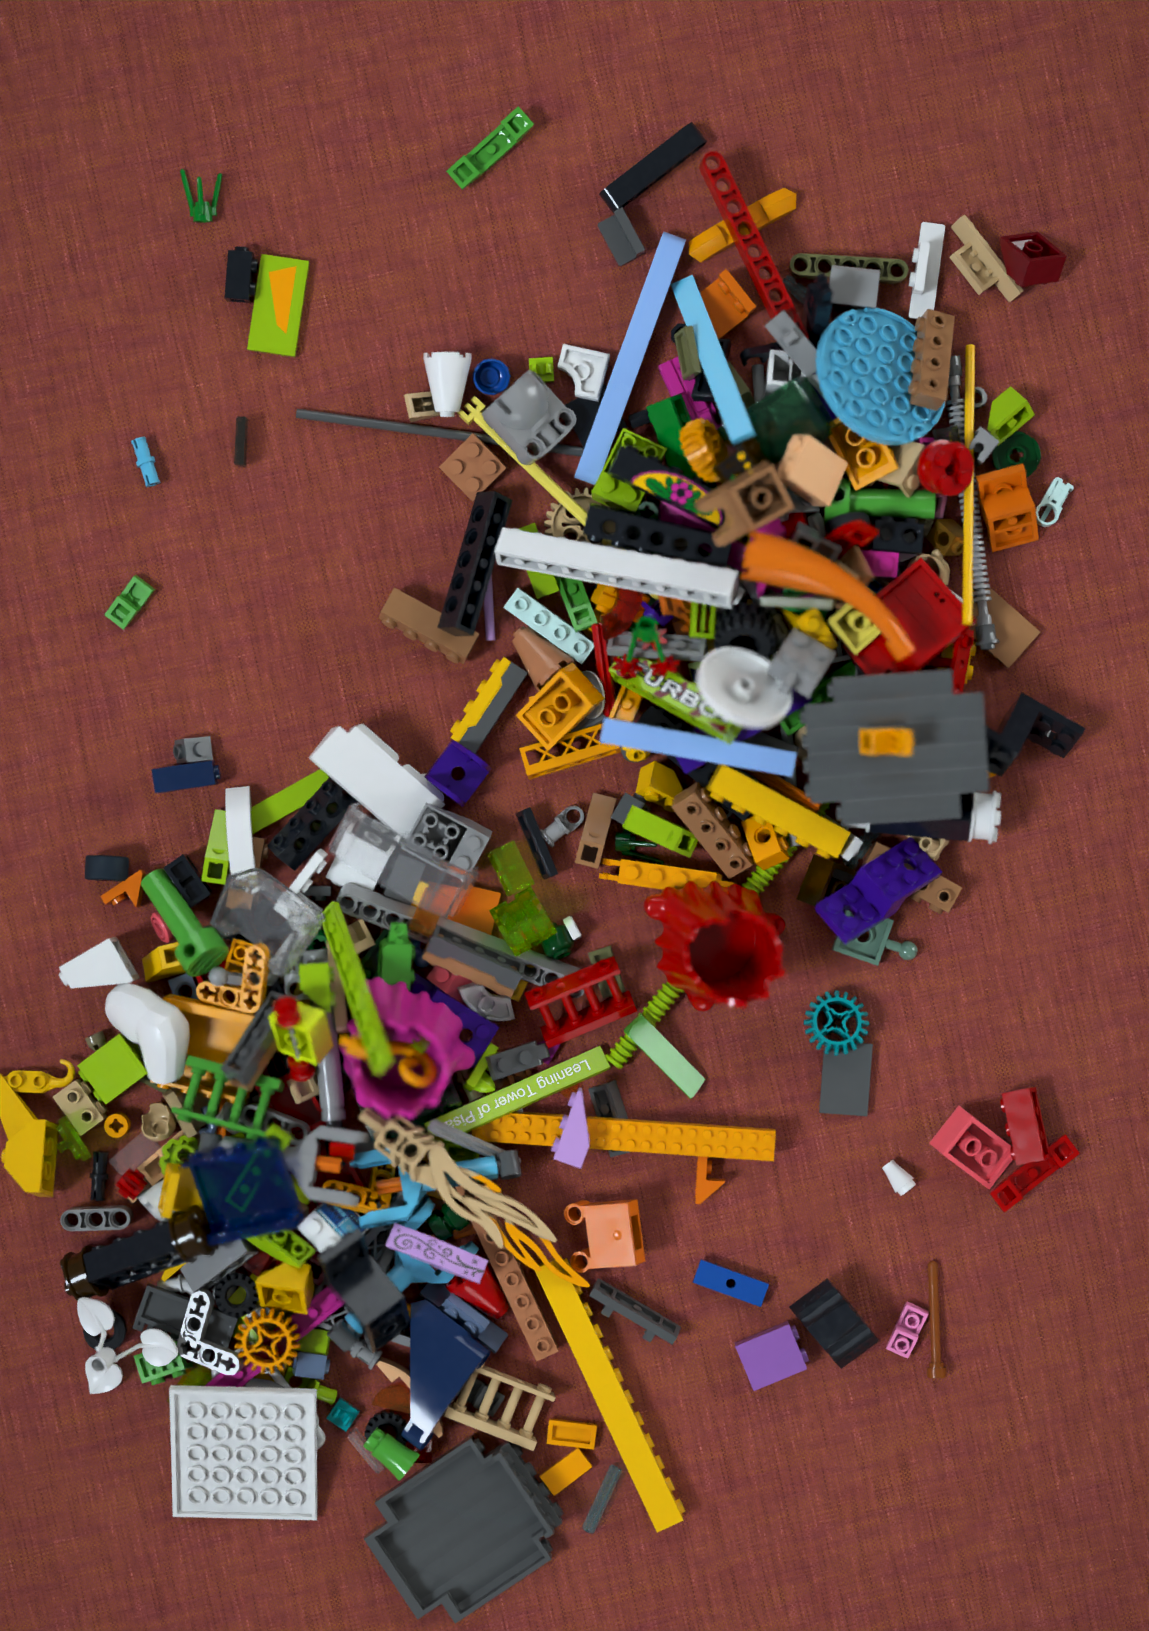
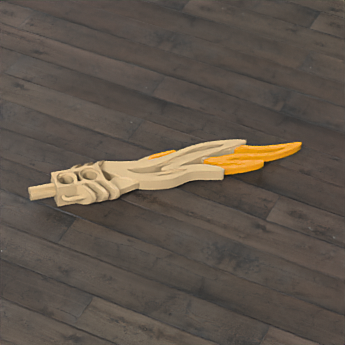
(494, 1202)

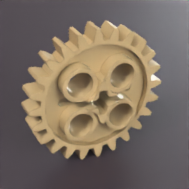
(559, 517)

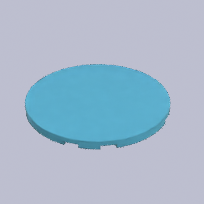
(867, 376)

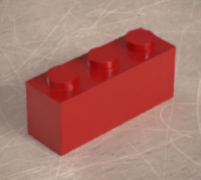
(1025, 1126)

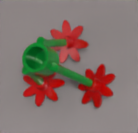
(646, 633)

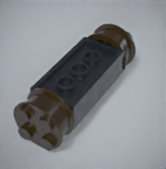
(138, 1256)

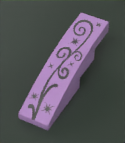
(437, 1253)

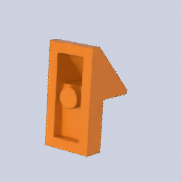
(130, 886)
(704, 1185)

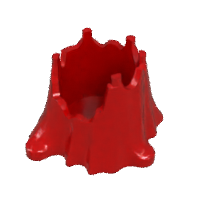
(717, 943)

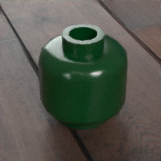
(559, 944)

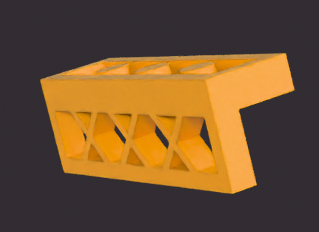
(571, 759)

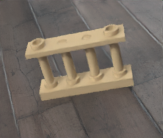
(501, 1428)

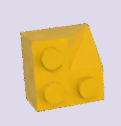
(286, 1288)

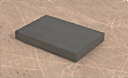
(846, 1081)

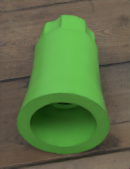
(391, 1453)

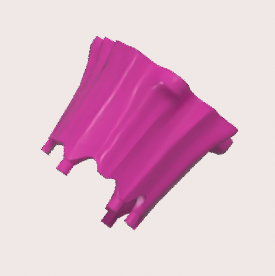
(402, 1018)

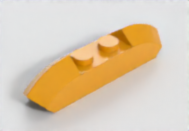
(763, 213)

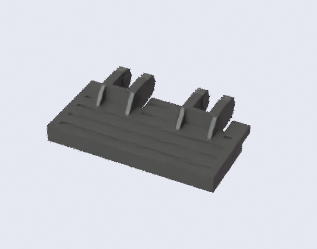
(167, 1312)

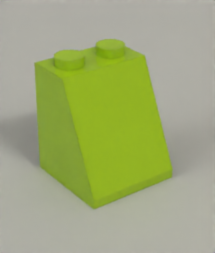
(113, 1068)

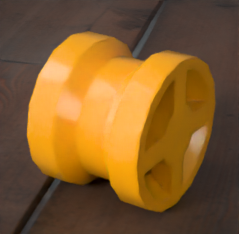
(122, 1124)

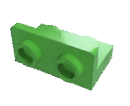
(157, 1374)

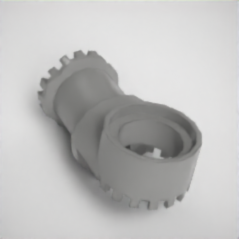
(561, 826)

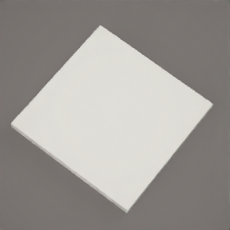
(244, 1452)

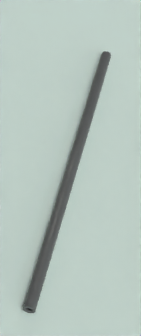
(416, 429)

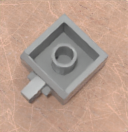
(800, 663)

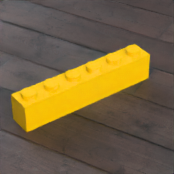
(778, 811)

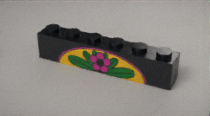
(663, 483)

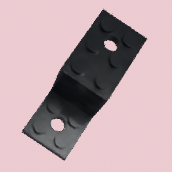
(1032, 721)
(364, 1290)

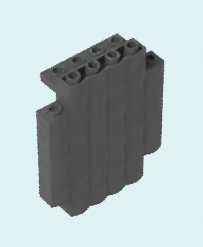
(889, 787)
(464, 1528)

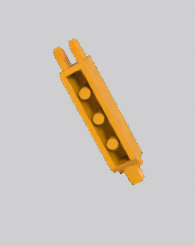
(659, 875)

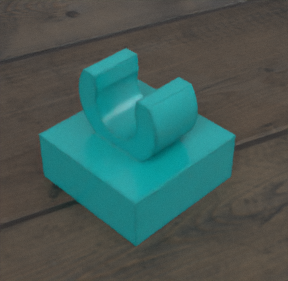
(343, 1414)

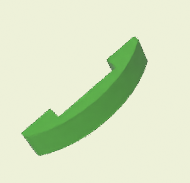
(491, 149)
(576, 603)

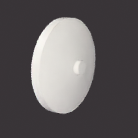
(739, 688)

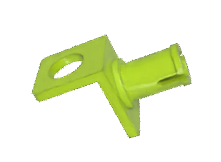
(323, 1393)

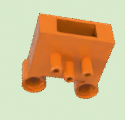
(611, 1231)

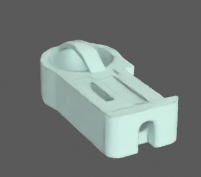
(1053, 499)

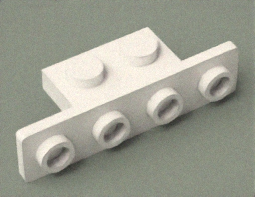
(927, 268)

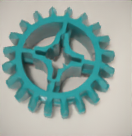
(842, 1032)

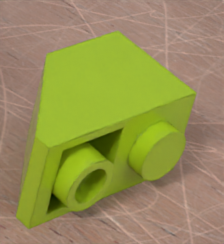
(315, 983)

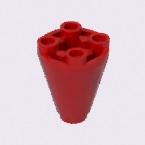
(483, 1296)

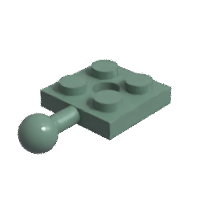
(873, 947)

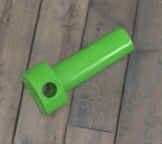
(881, 502)
(198, 947)

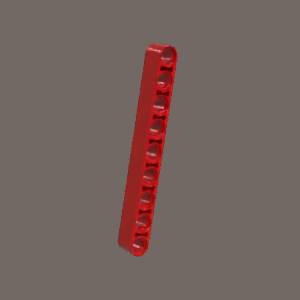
(743, 242)

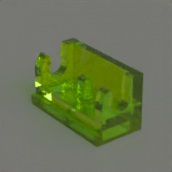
(510, 868)

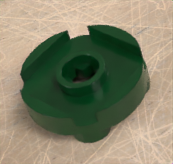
(1025, 445)

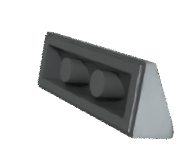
(609, 1104)

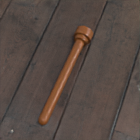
(936, 1367)

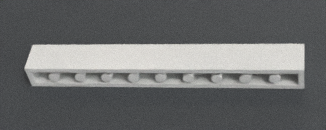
(617, 567)

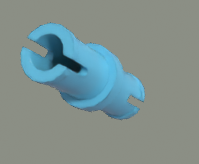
(145, 462)

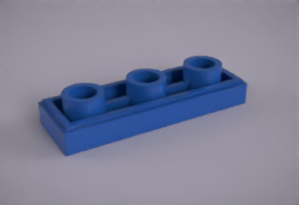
(745, 1287)

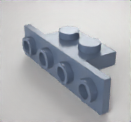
(464, 1315)

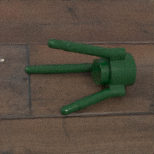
(627, 842)

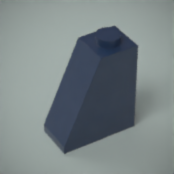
(185, 776)

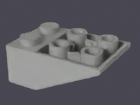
(451, 836)

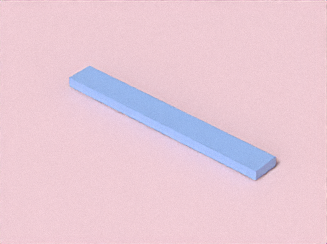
(697, 747)

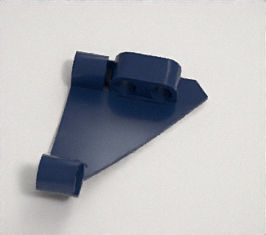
(440, 1365)

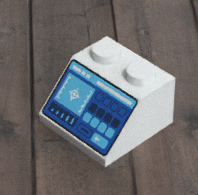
(328, 1225)

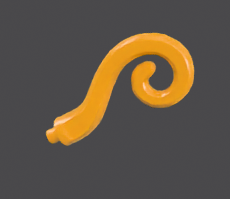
(356, 1048)

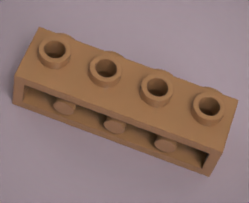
(931, 359)
(421, 623)
(713, 830)
(939, 893)

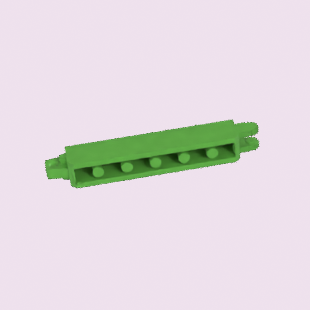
(396, 956)

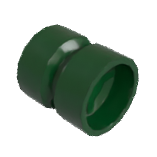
(445, 1222)

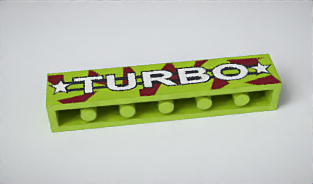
(677, 697)

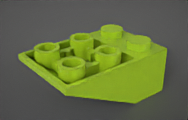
(615, 492)

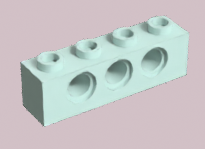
(549, 625)

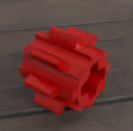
(131, 1184)

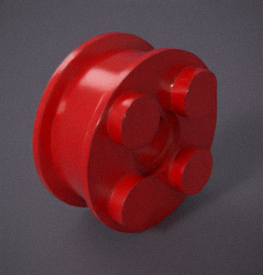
(945, 467)

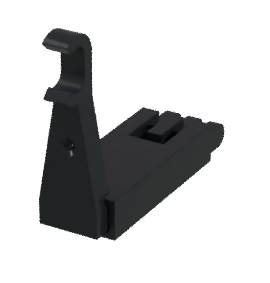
(814, 318)

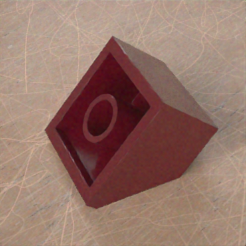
(1031, 259)

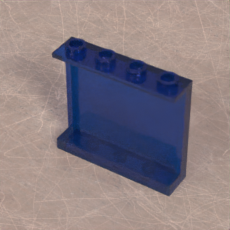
(245, 1190)

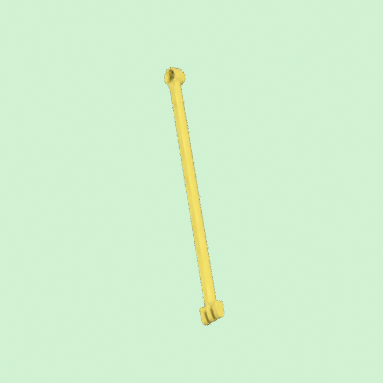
(533, 469)

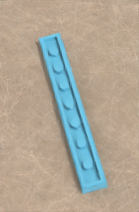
(713, 360)

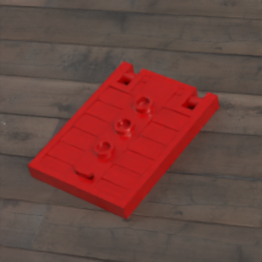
(927, 620)

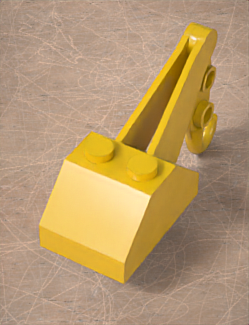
(31, 1141)

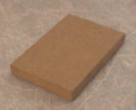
(1011, 629)

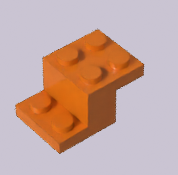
(1007, 507)

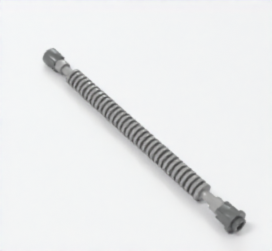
(985, 630)

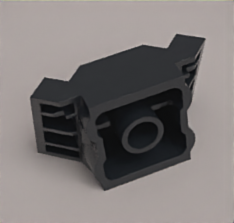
(834, 1323)

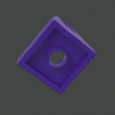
(474, 772)

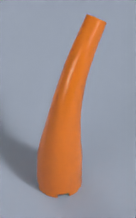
(795, 567)

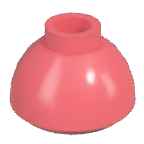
(161, 928)

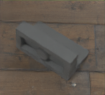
(621, 237)

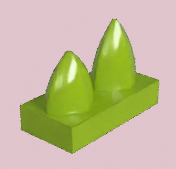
(478, 1078)

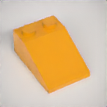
(865, 458)
(560, 706)

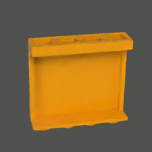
(212, 1037)

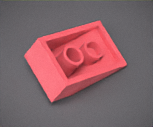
(973, 1147)

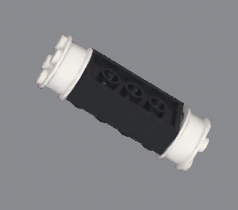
(976, 821)

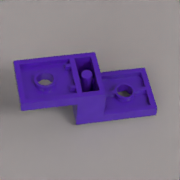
(878, 890)
(481, 1028)

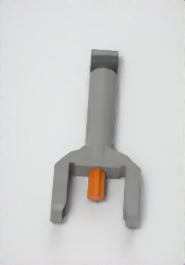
(305, 1160)

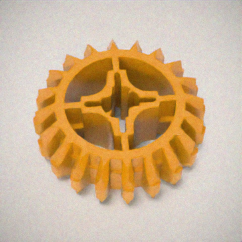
(701, 447)
(272, 1351)

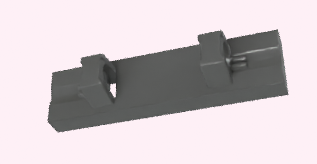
(635, 1311)

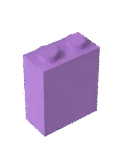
(771, 1355)

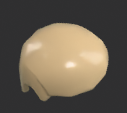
(158, 1122)

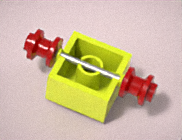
(301, 1034)

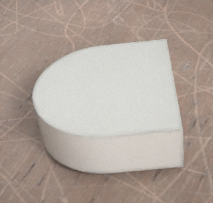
(572, 928)

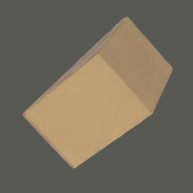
(420, 406)

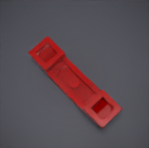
(852, 533)
(1030, 1174)

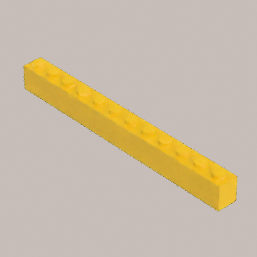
(611, 1398)

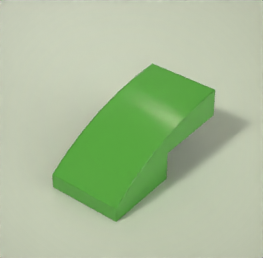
(129, 602)

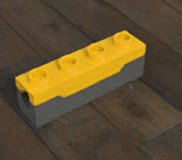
(489, 704)

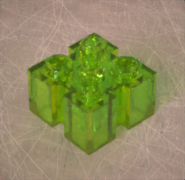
(523, 921)

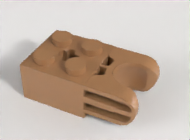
(739, 502)

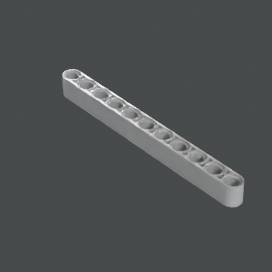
(386, 905)

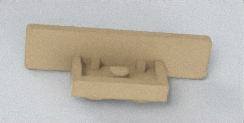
(980, 263)

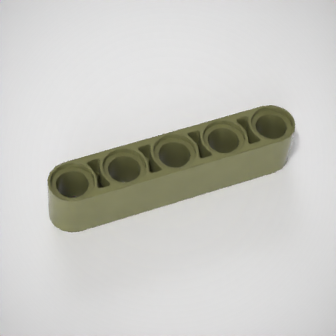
(882, 264)

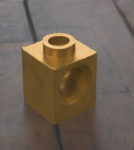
(946, 537)

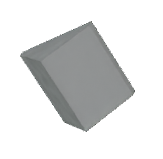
(854, 287)

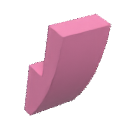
(907, 1329)

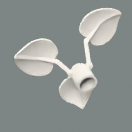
(100, 1368)

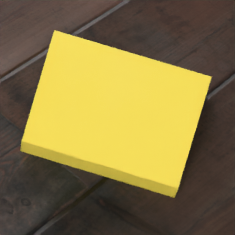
(853, 628)

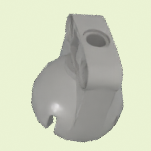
(529, 418)

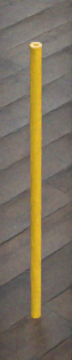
(969, 490)

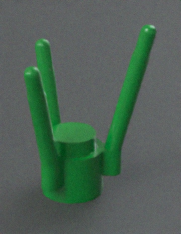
(202, 211)

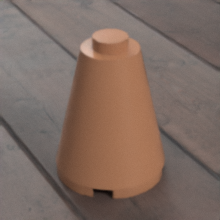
(539, 656)

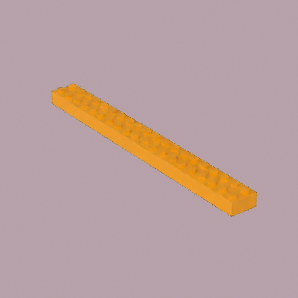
(637, 1136)

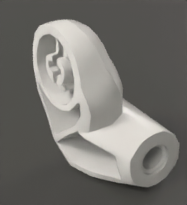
(152, 1025)

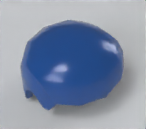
(491, 376)

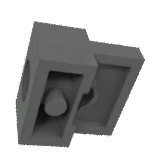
(812, 540)

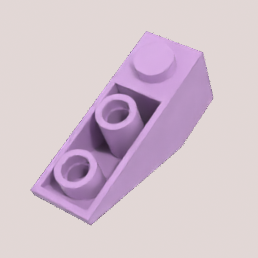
(575, 1137)

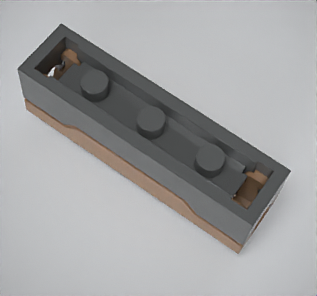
(473, 961)
(253, 1049)

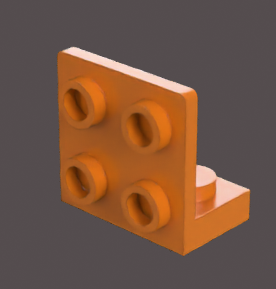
(726, 303)

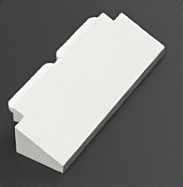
(374, 778)

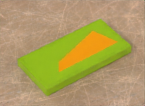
(278, 305)

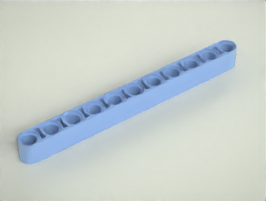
(630, 358)

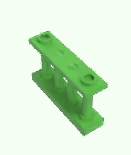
(199, 1069)

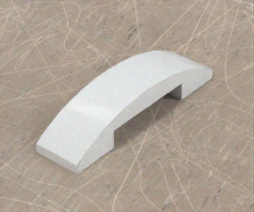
(239, 829)

